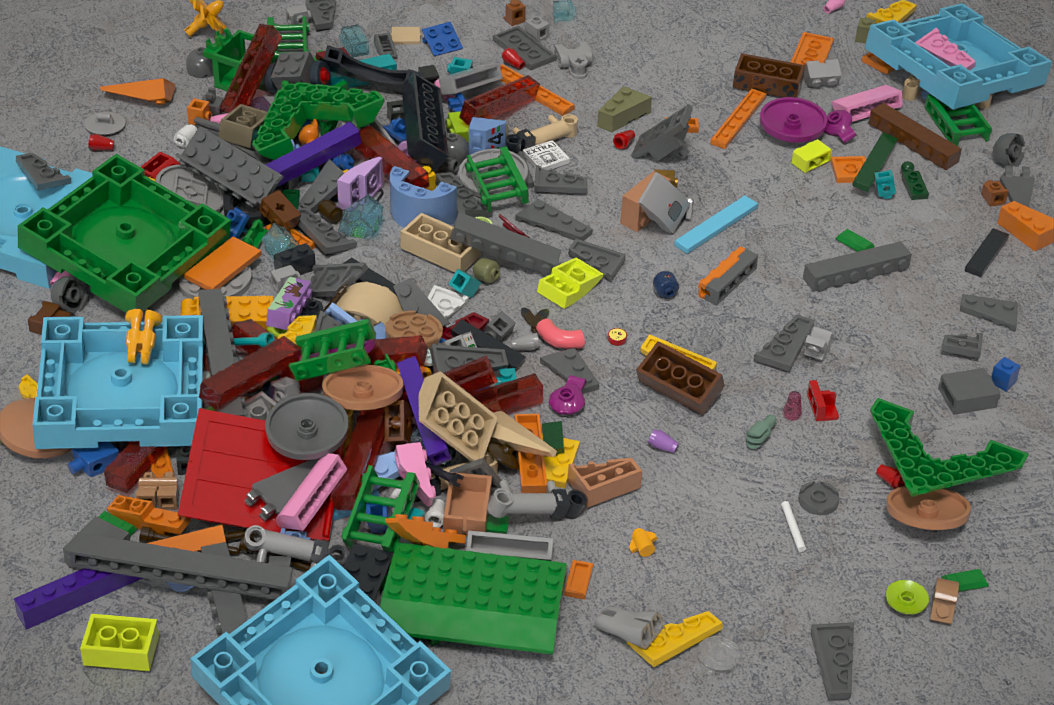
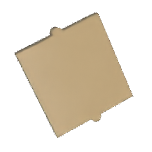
(406, 35)

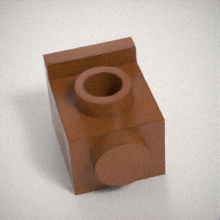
(515, 9)
(992, 189)

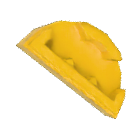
(28, 387)

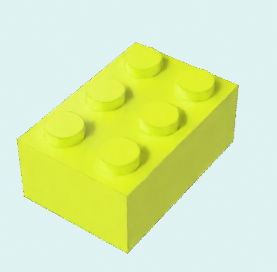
(120, 642)

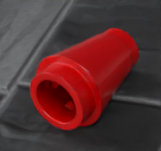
(512, 58)
(623, 139)
(98, 142)
(890, 475)

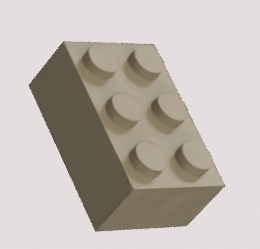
(241, 125)

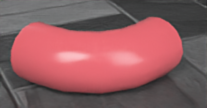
(558, 337)

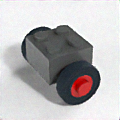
(296, 68)

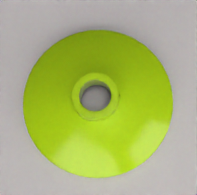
(907, 597)

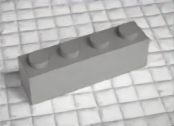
(470, 78)
(510, 545)

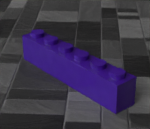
(67, 594)

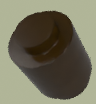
(330, 211)

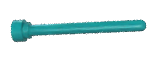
(262, 340)

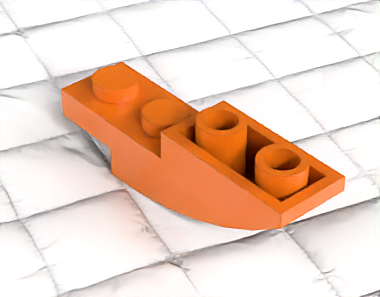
(142, 513)
(422, 532)

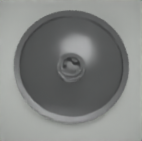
(306, 426)

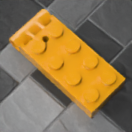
(239, 308)

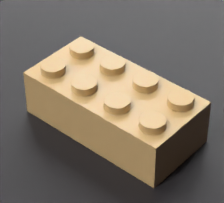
(431, 241)

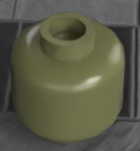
(486, 270)

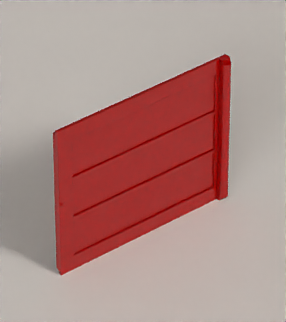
(223, 465)

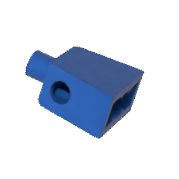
(93, 460)

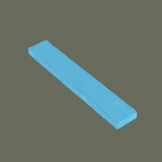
(715, 224)

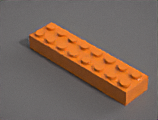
(531, 466)

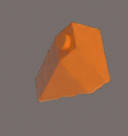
(150, 90)

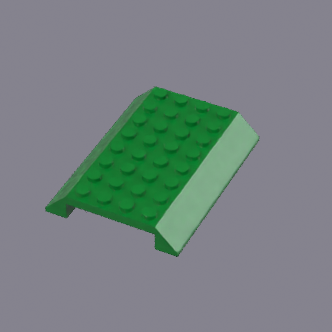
(474, 597)

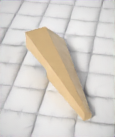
(518, 437)

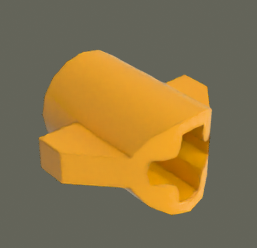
(643, 542)

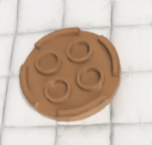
(414, 324)

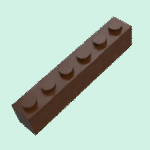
(915, 136)

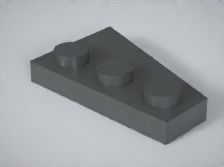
(40, 173)
(997, 310)

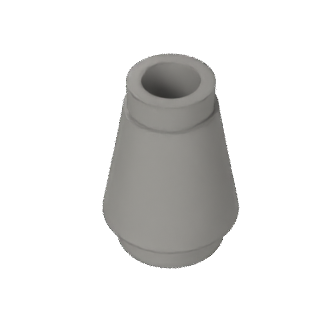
(526, 342)

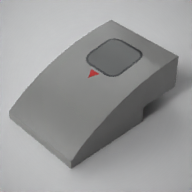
(663, 203)

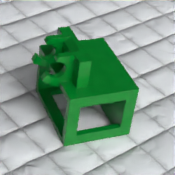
(226, 55)

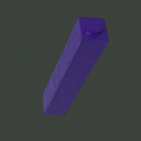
(316, 152)
(413, 379)

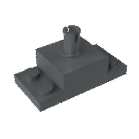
(665, 136)

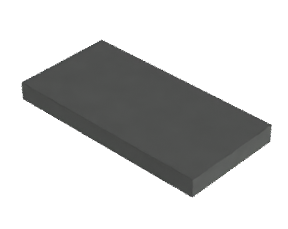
(526, 46)

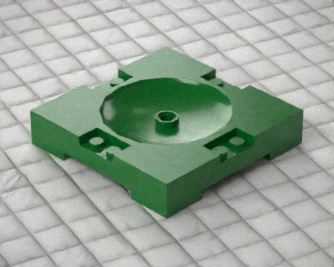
(123, 235)

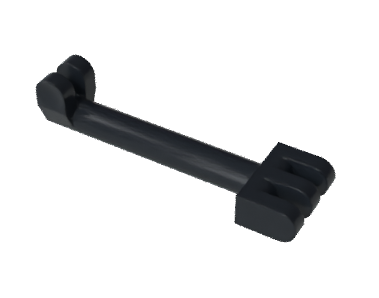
(450, 477)

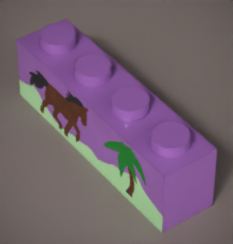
(289, 303)

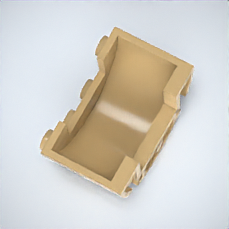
(370, 302)

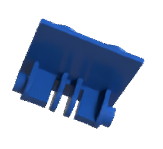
(441, 38)

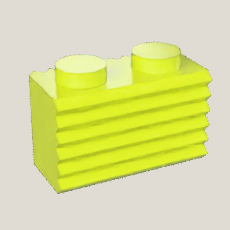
(811, 156)

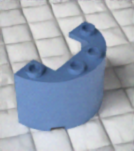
(410, 200)

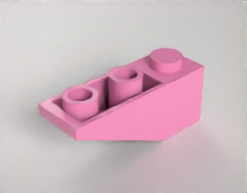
(412, 459)

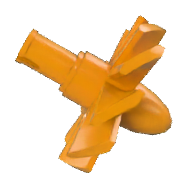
(207, 15)

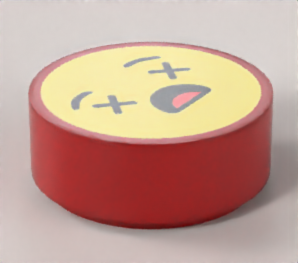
(617, 336)

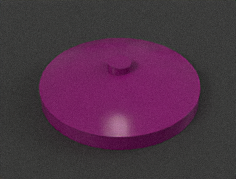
(793, 119)

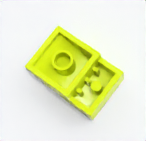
(569, 282)

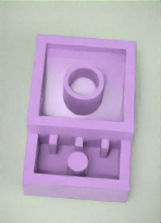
(360, 181)

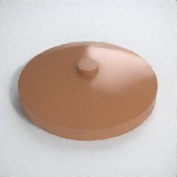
(363, 387)
(17, 430)
(931, 510)

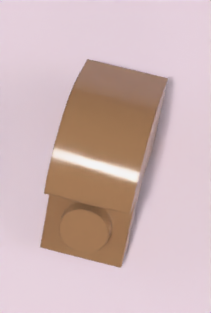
(944, 600)

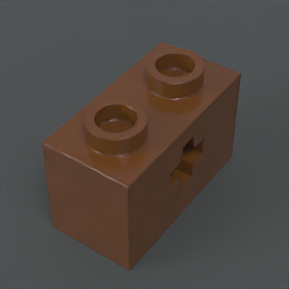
(280, 210)
(398, 423)

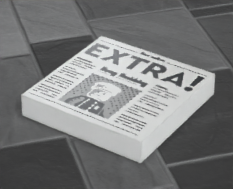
(546, 155)

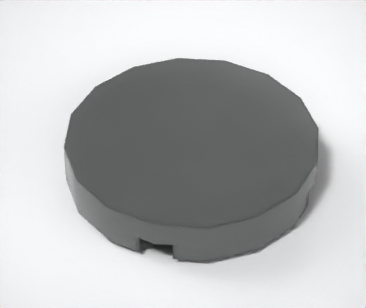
(818, 498)

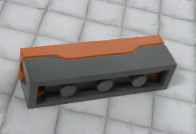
(727, 275)

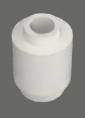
(184, 135)

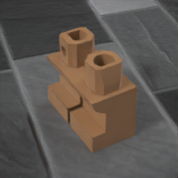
(159, 490)

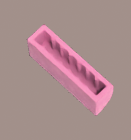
(862, 103)
(312, 493)

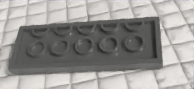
(229, 167)

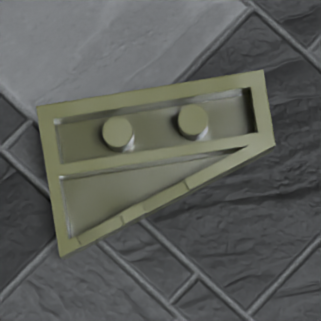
(622, 108)

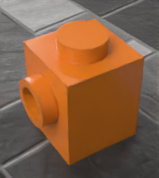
(198, 108)

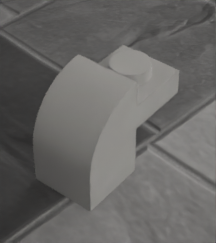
(818, 343)

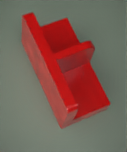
(822, 402)

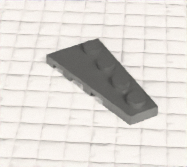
(553, 220)
(787, 344)
(835, 657)

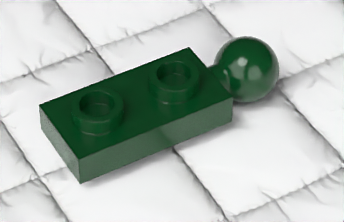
(913, 182)

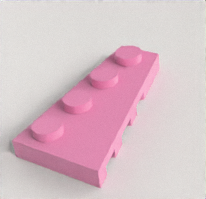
(944, 50)

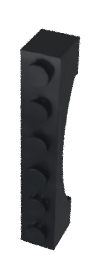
(345, 65)

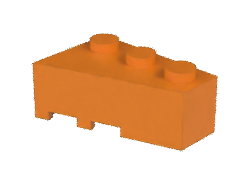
(1027, 225)

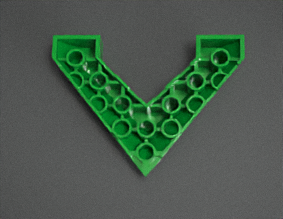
(308, 101)
(926, 474)

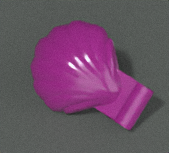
(839, 125)
(568, 398)

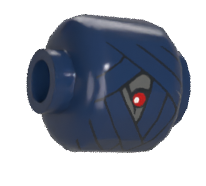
(665, 284)

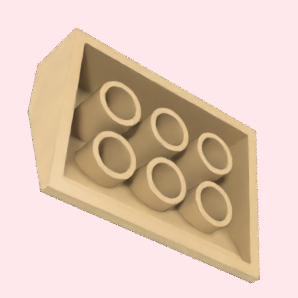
(455, 416)

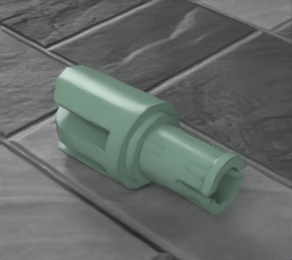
(760, 431)

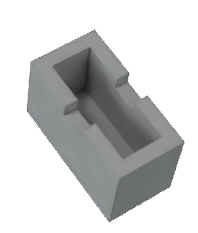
(822, 74)

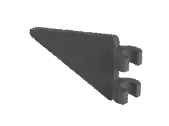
(1020, 186)
(278, 488)

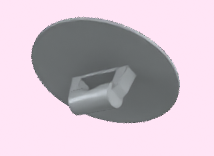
(104, 123)

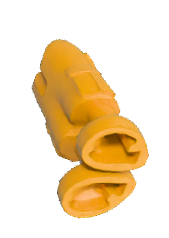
(141, 341)

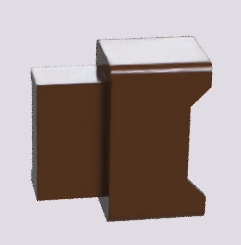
(47, 310)

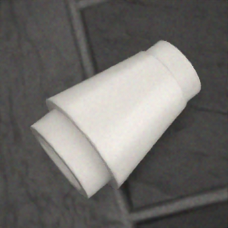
(436, 513)

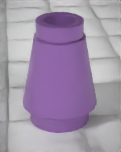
(662, 441)

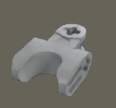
(574, 59)

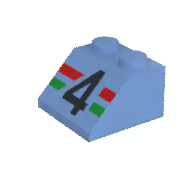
(486, 134)

